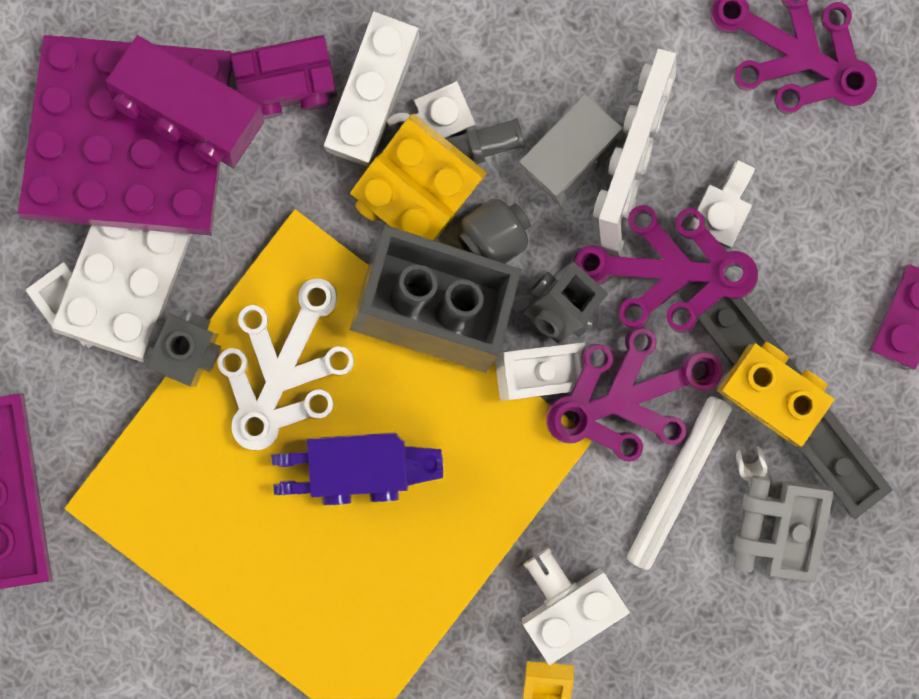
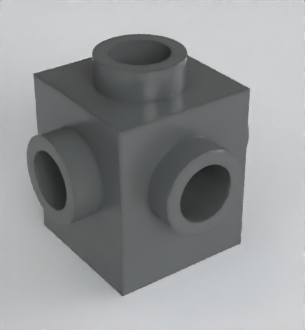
(565, 303)
(166, 353)

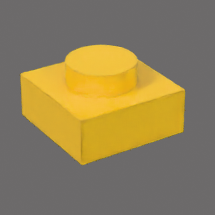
(548, 681)

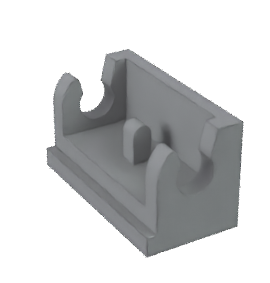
(573, 150)

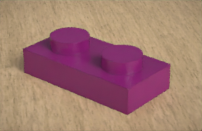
(899, 330)

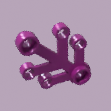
(801, 54)
(674, 270)
(624, 397)

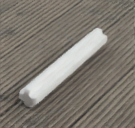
(679, 483)

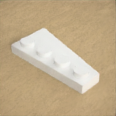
(634, 158)

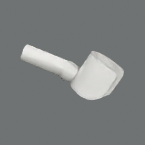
(748, 470)

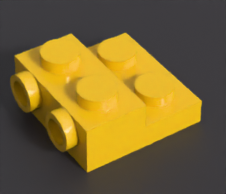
(417, 181)

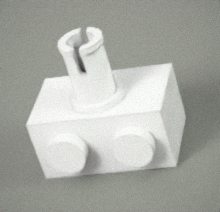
(571, 610)

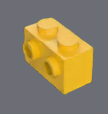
(776, 393)

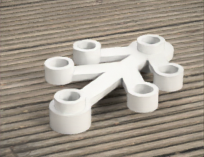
(281, 371)

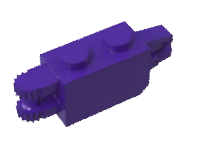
(360, 465)

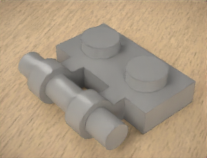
(796, 533)

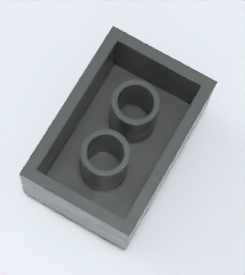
(436, 299)

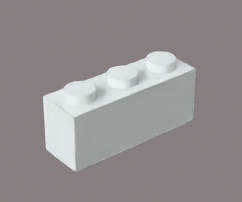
(372, 89)

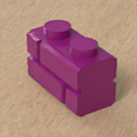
(286, 75)

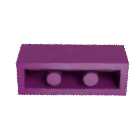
(184, 103)

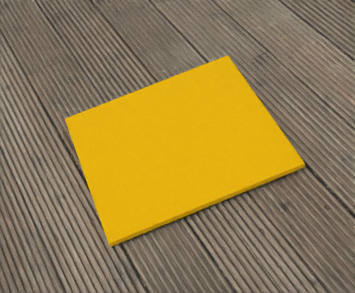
(316, 591)

